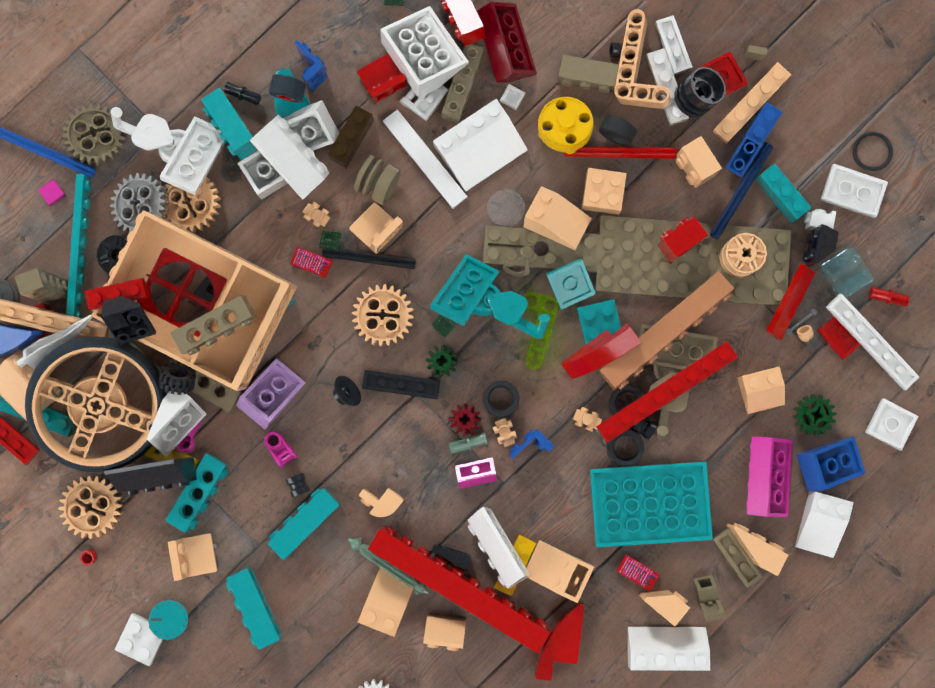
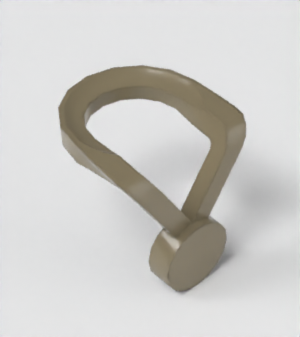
(526, 252)

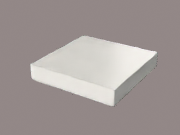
(891, 424)

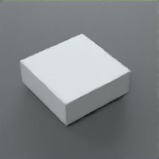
(512, 97)

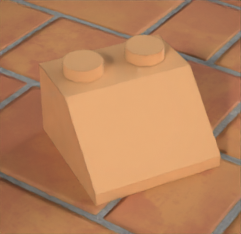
(762, 390)
(668, 604)

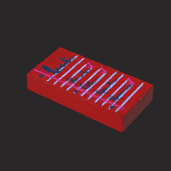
(311, 262)
(637, 572)

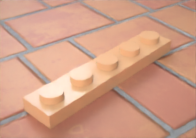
(752, 102)

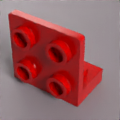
(382, 78)

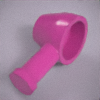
(188, 440)

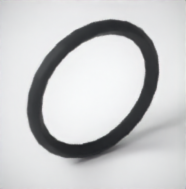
(872, 134)

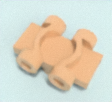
(319, 217)
(583, 417)
(506, 436)

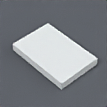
(854, 191)

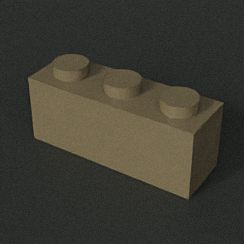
(588, 73)

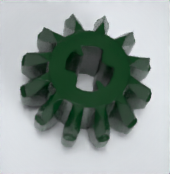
(437, 356)

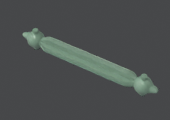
(356, 544)

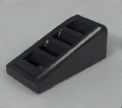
(456, 557)

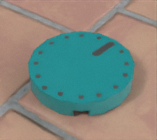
(168, 620)

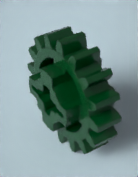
(812, 422)

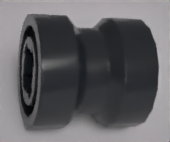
(646, 428)
(297, 485)

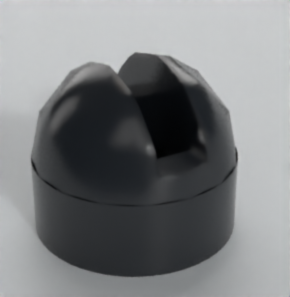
(615, 49)

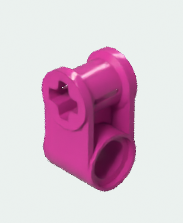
(280, 449)

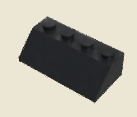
(153, 475)

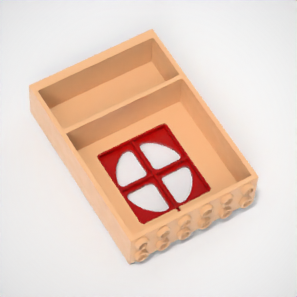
(233, 357)

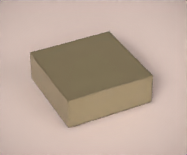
(755, 52)

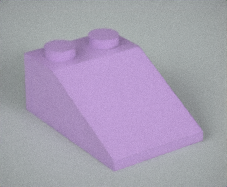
(270, 394)

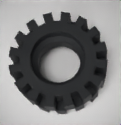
(177, 378)

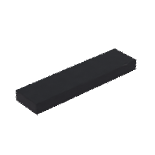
(401, 384)

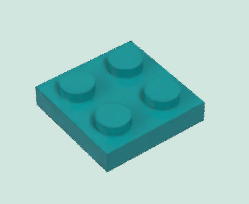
(570, 283)
(598, 318)

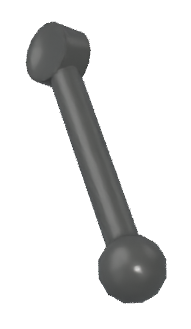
(813, 312)

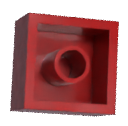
(679, 241)

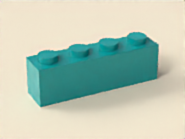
(230, 124)
(304, 523)
(254, 608)

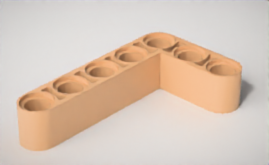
(632, 66)

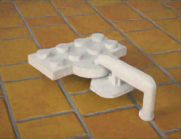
(187, 158)

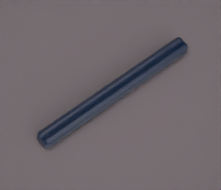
(741, 191)

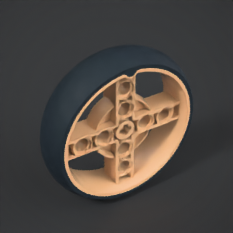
(42, 385)

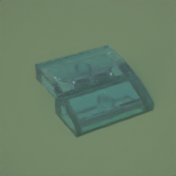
(846, 272)

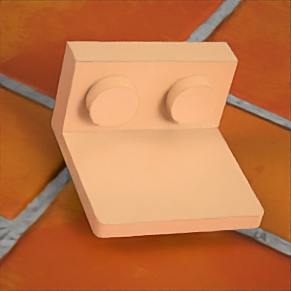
(376, 227)
(192, 556)

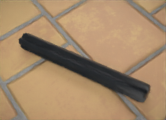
(372, 258)

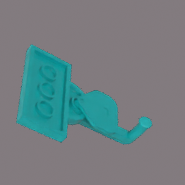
(472, 292)

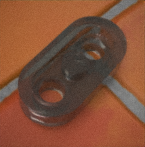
(230, 164)

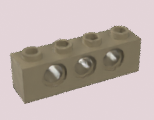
(462, 85)
(42, 286)
(185, 335)
(226, 402)

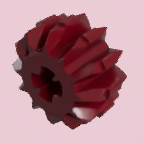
(460, 414)

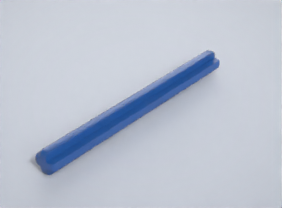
(47, 152)

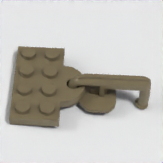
(673, 361)

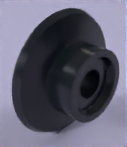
(346, 391)

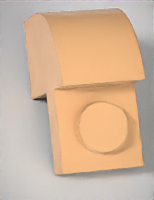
(385, 505)

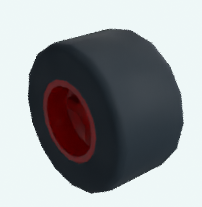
(287, 88)

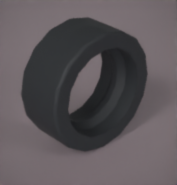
(618, 130)
(501, 384)
(614, 395)
(637, 456)

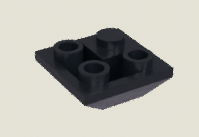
(821, 243)
(126, 320)

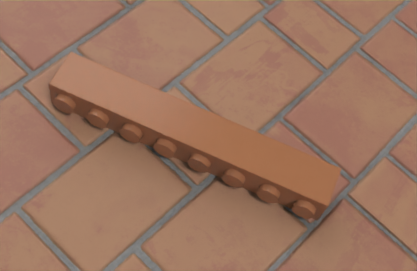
(667, 330)

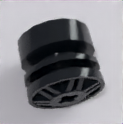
(699, 92)

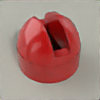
(86, 559)

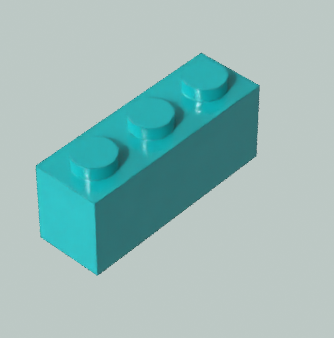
(783, 193)

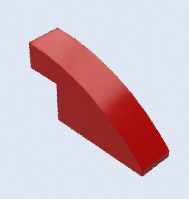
(601, 351)
(562, 642)

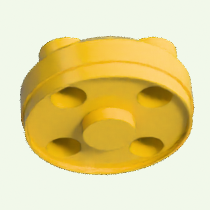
(565, 124)

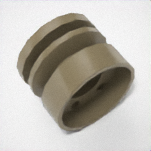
(374, 178)

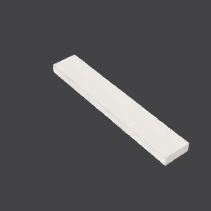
(425, 159)
(872, 341)

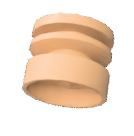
(732, 259)

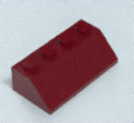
(506, 42)

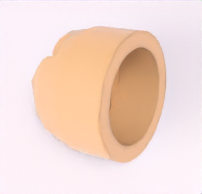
(805, 333)

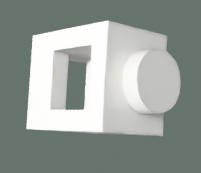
(818, 217)

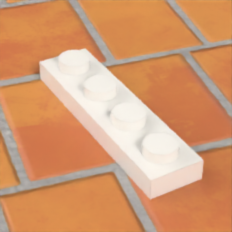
(664, 76)

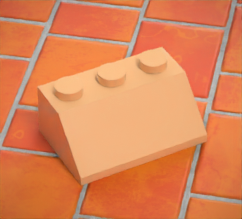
(15, 382)

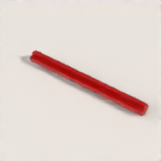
(625, 152)

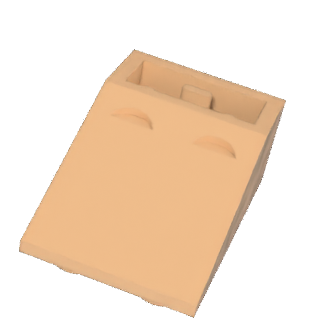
(764, 555)
(559, 571)

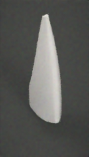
(38, 350)

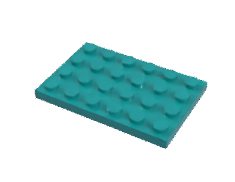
(651, 504)

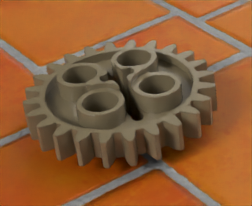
(100, 150)

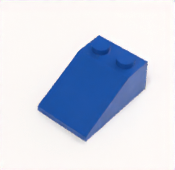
(830, 464)

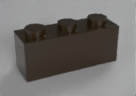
(351, 137)

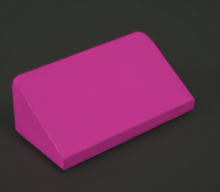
(476, 473)

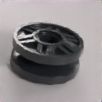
(107, 251)

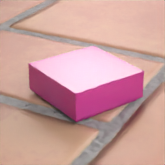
(52, 192)

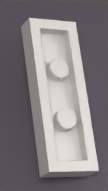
(673, 45)

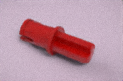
(888, 296)

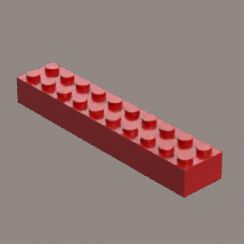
(460, 589)

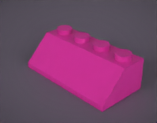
(769, 477)

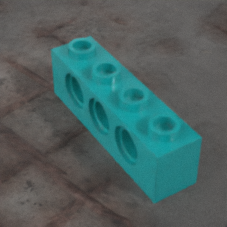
(178, 516)

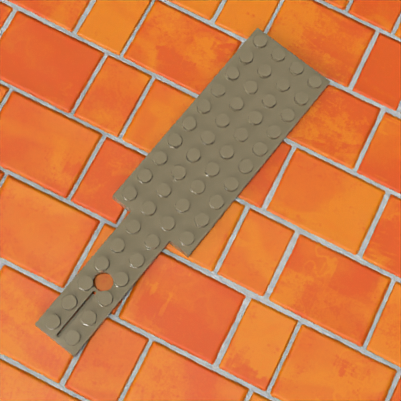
(632, 263)

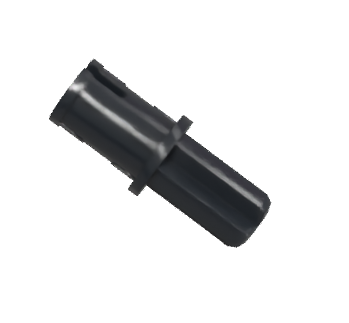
(242, 93)

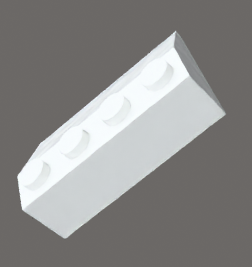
(423, 51)
(480, 145)

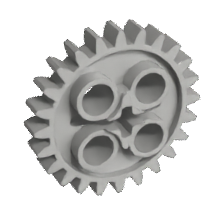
(139, 187)

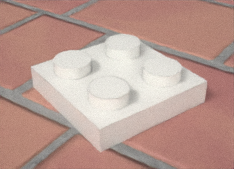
(138, 640)

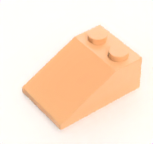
(556, 218)
(385, 603)

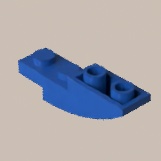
(753, 139)

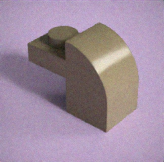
(708, 598)

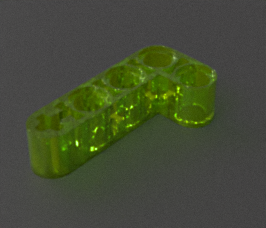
(539, 308)

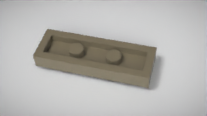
(737, 558)

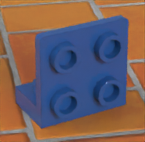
(316, 73)
(542, 443)

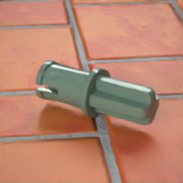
(468, 443)

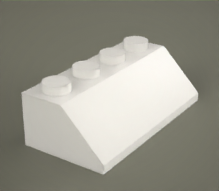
(290, 156)
(498, 547)
(668, 648)

